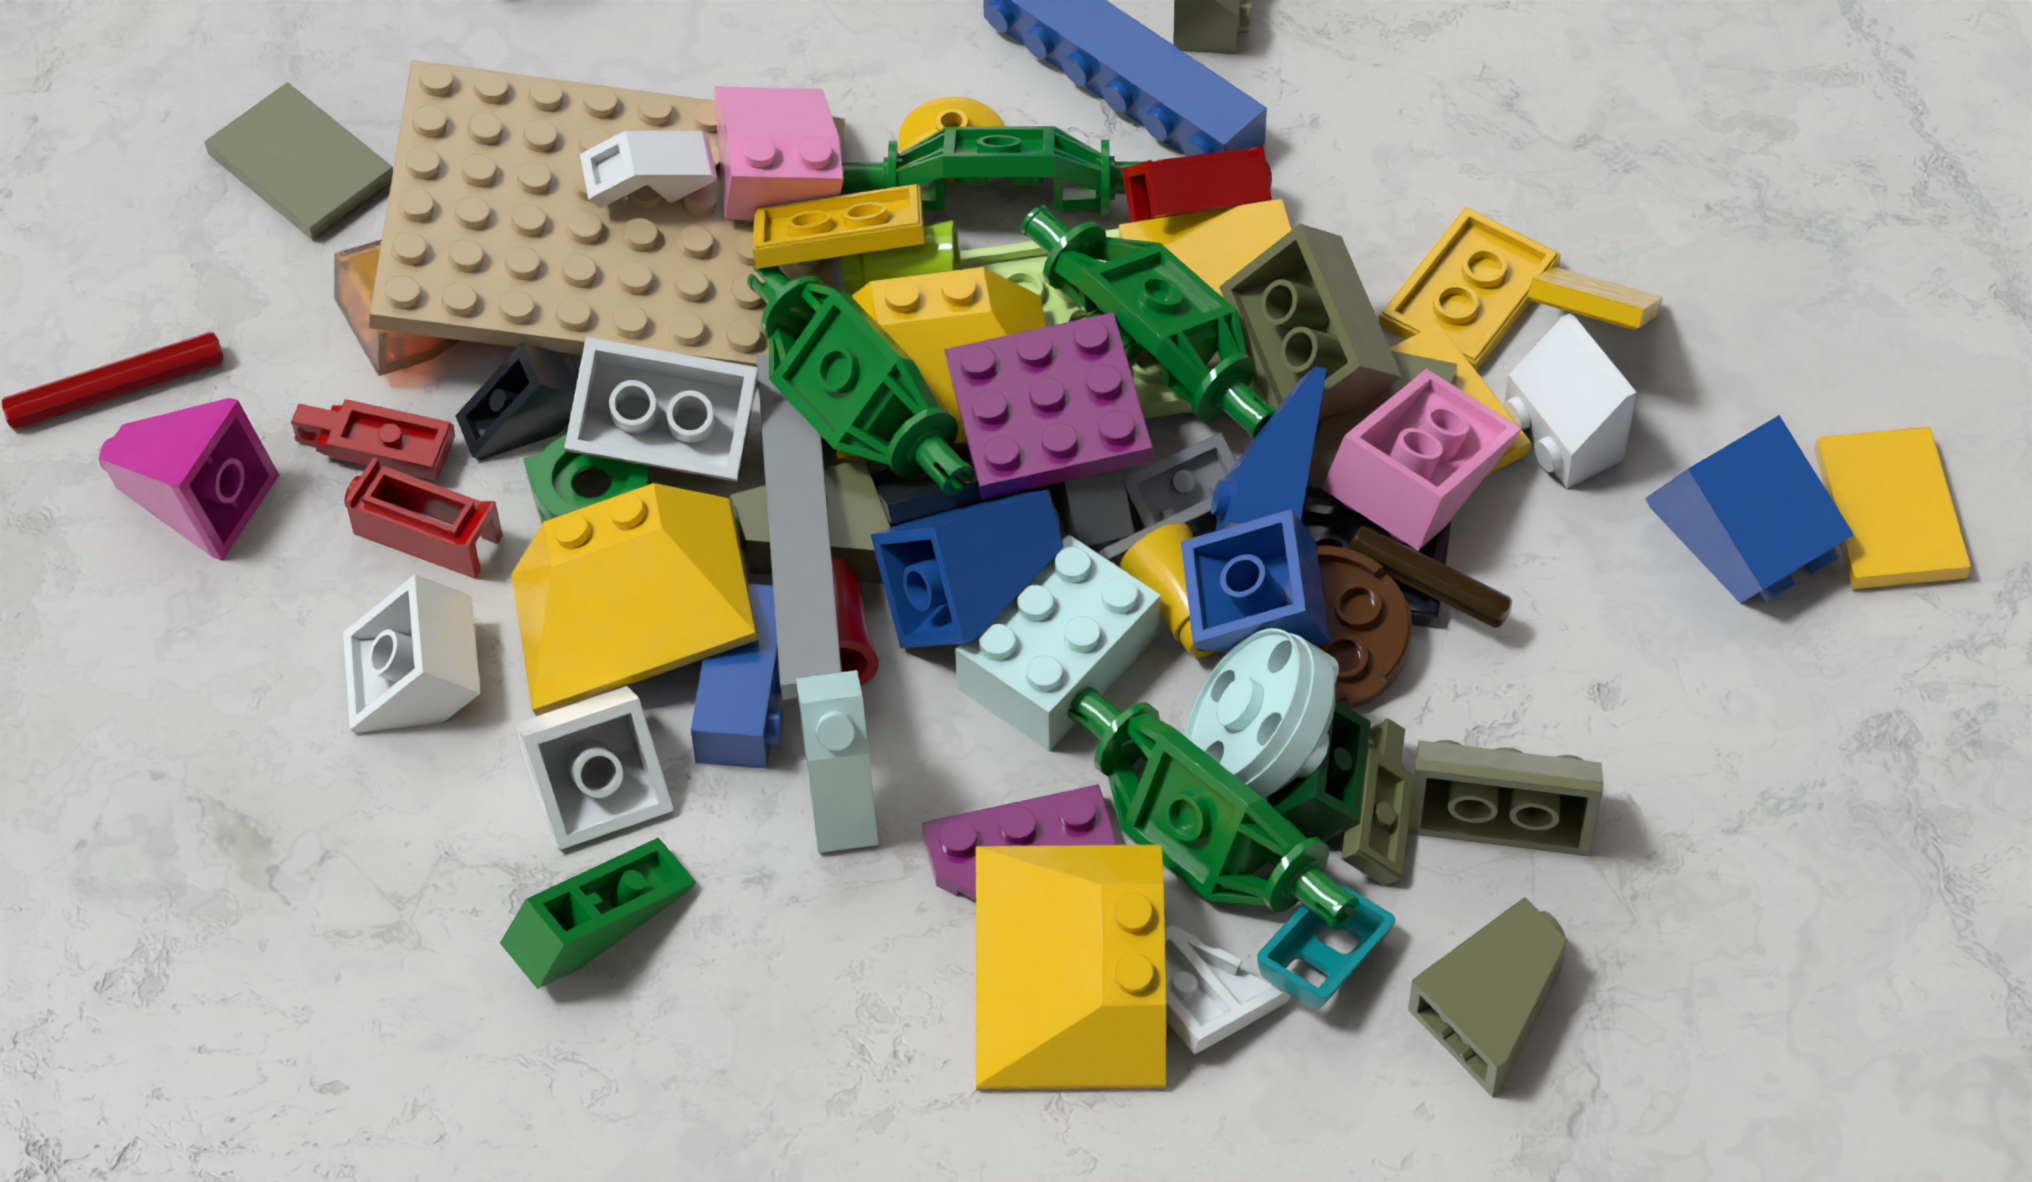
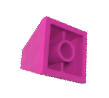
(193, 471)

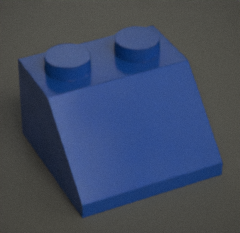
(1254, 581)

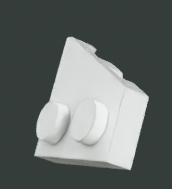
(1209, 991)

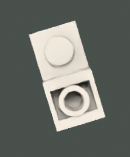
(665, 160)

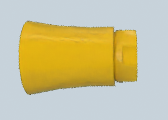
(1159, 565)

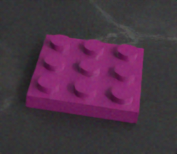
(1048, 405)

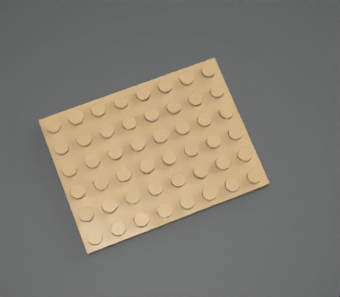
(506, 249)

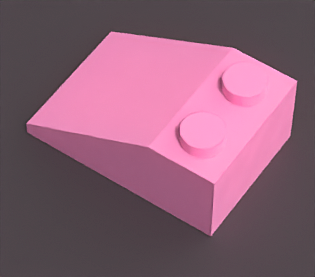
(775, 148)
(1418, 458)

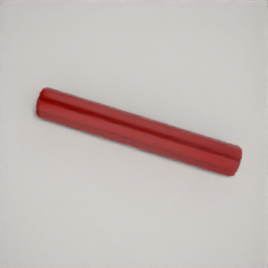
(112, 380)

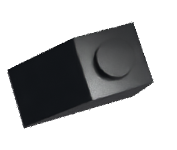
(520, 402)

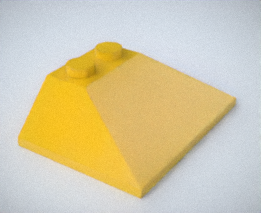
(945, 312)
(629, 593)
(1070, 967)

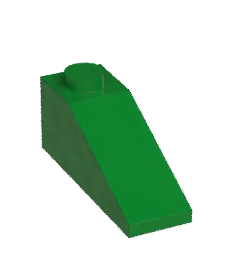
(593, 911)

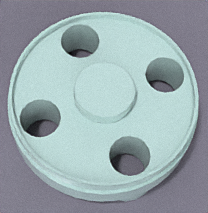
(1267, 710)

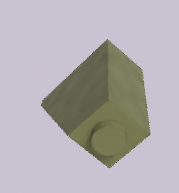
(852, 517)
(1491, 991)

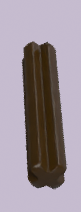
(1434, 577)

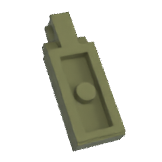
(1380, 839)

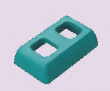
(1299, 941)

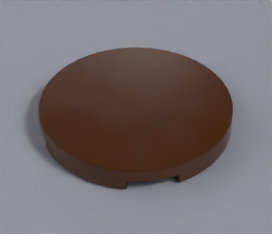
(1365, 624)

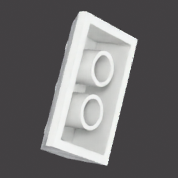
(662, 409)

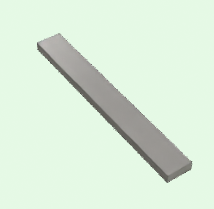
(798, 540)

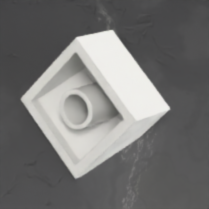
(1571, 403)
(411, 658)
(594, 767)

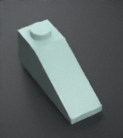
(837, 761)

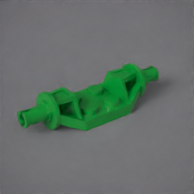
(996, 152)
(1161, 308)
(855, 380)
(1205, 817)

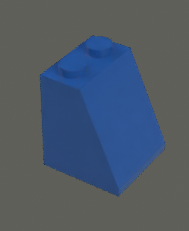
(1754, 513)
(964, 565)

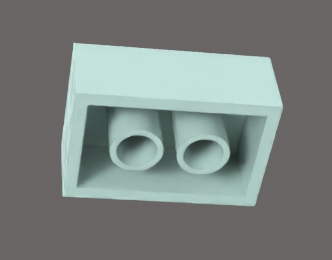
(1062, 633)

